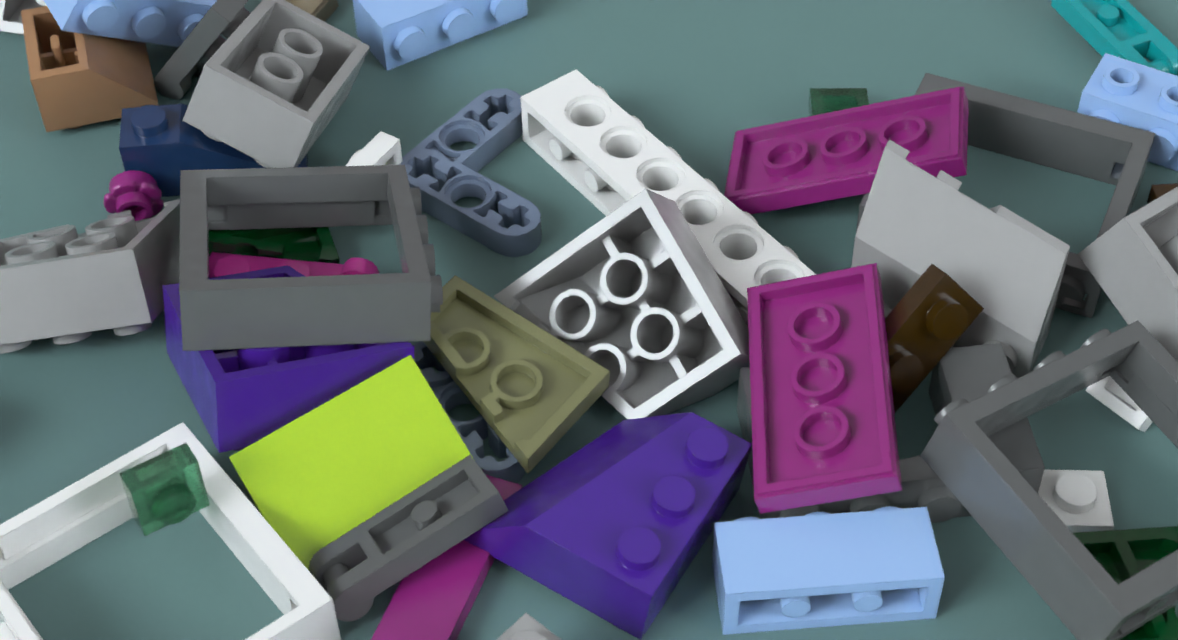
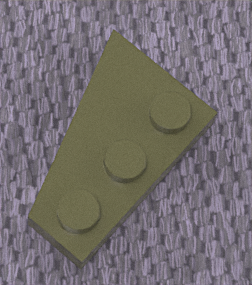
(513, 371)

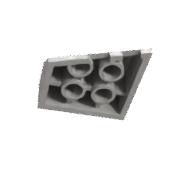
(987, 251)
(87, 281)
(642, 306)

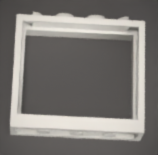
(100, 504)

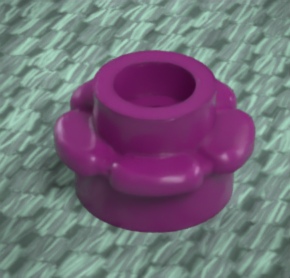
(134, 192)

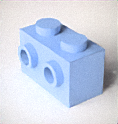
(1139, 99)

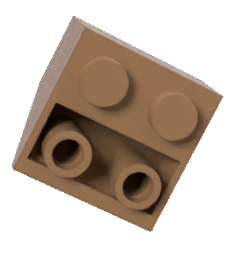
(83, 75)

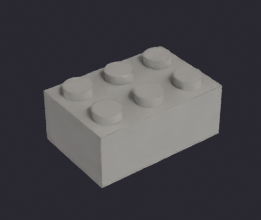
(275, 84)

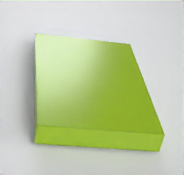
(349, 458)

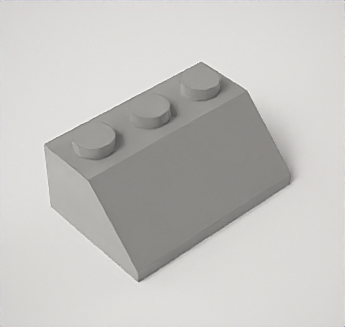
(1139, 267)

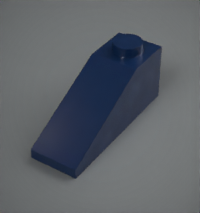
(162, 145)

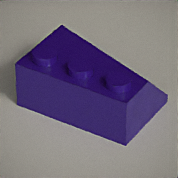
(263, 389)
(622, 515)

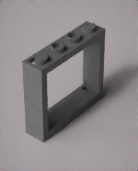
(1062, 142)
(304, 308)
(1016, 514)

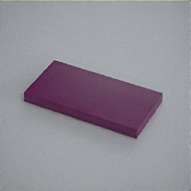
(841, 150)
(821, 390)

